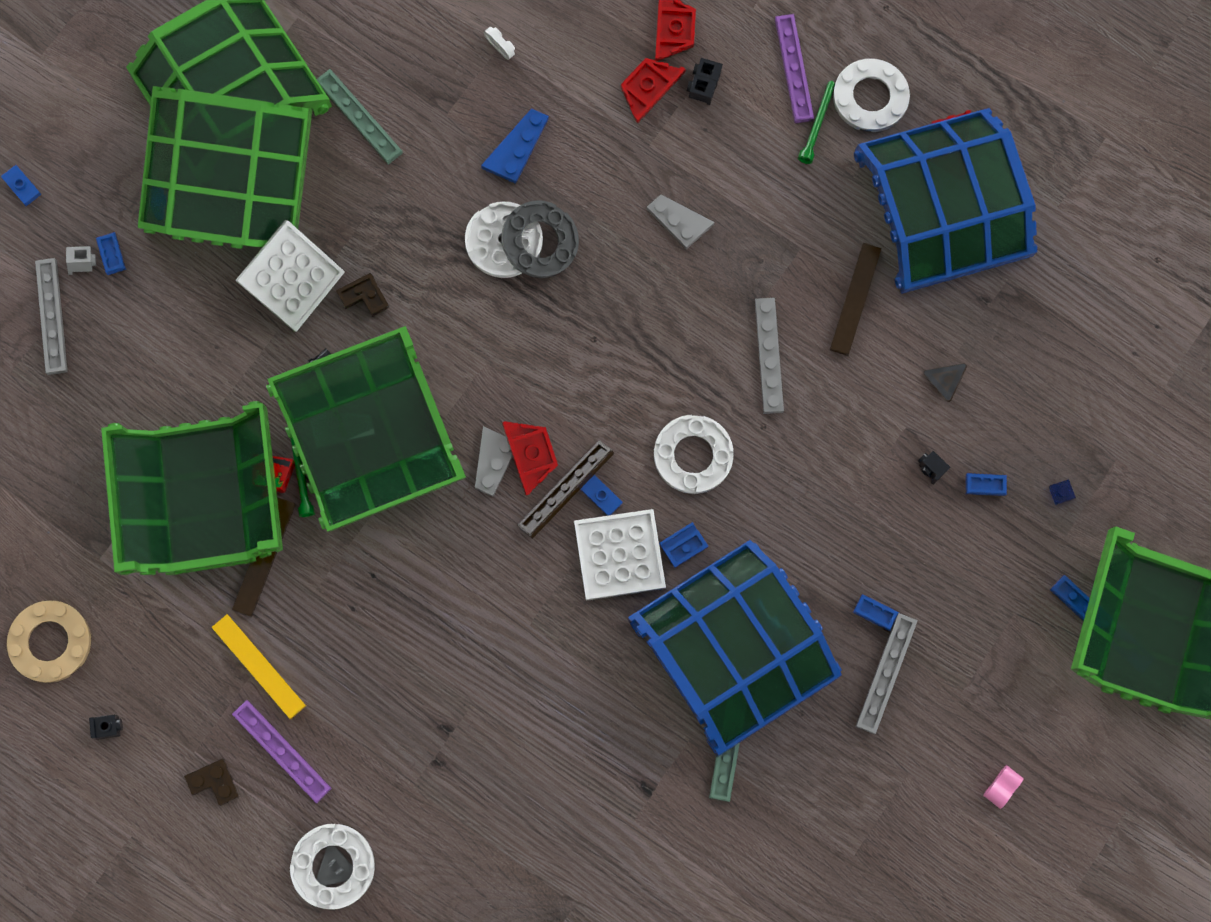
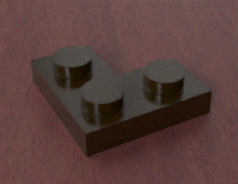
(364, 290)
(215, 776)

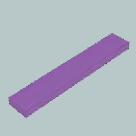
(794, 68)
(281, 751)

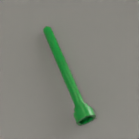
(807, 154)
(306, 508)

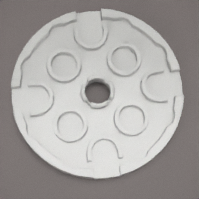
(483, 243)

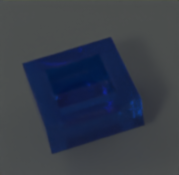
(1062, 492)

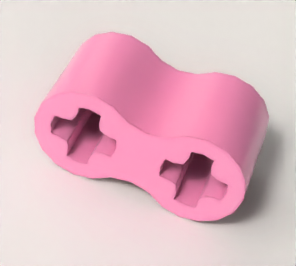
(1003, 787)

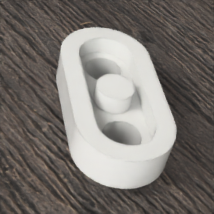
(495, 38)

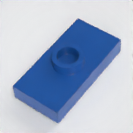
(21, 185)
(111, 253)
(986, 484)
(601, 496)
(875, 612)

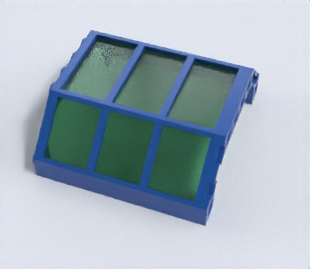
(952, 198)
(738, 645)

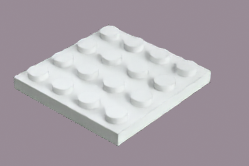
(290, 275)
(619, 554)

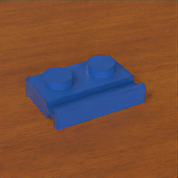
(683, 545)

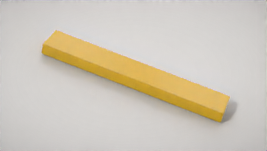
(259, 666)

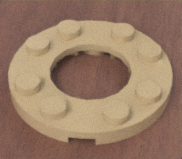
(75, 654)

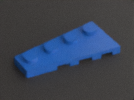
(514, 151)

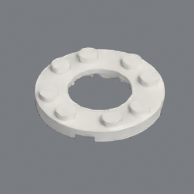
(871, 120)
(693, 426)
(302, 864)

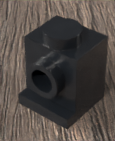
(707, 66)
(701, 83)
(933, 466)
(113, 730)

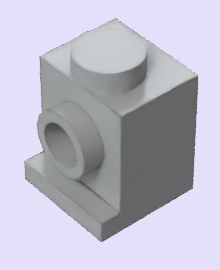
(79, 259)

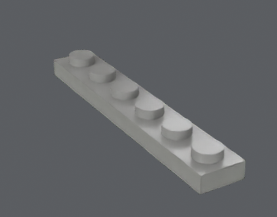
(51, 316)
(769, 355)
(886, 673)

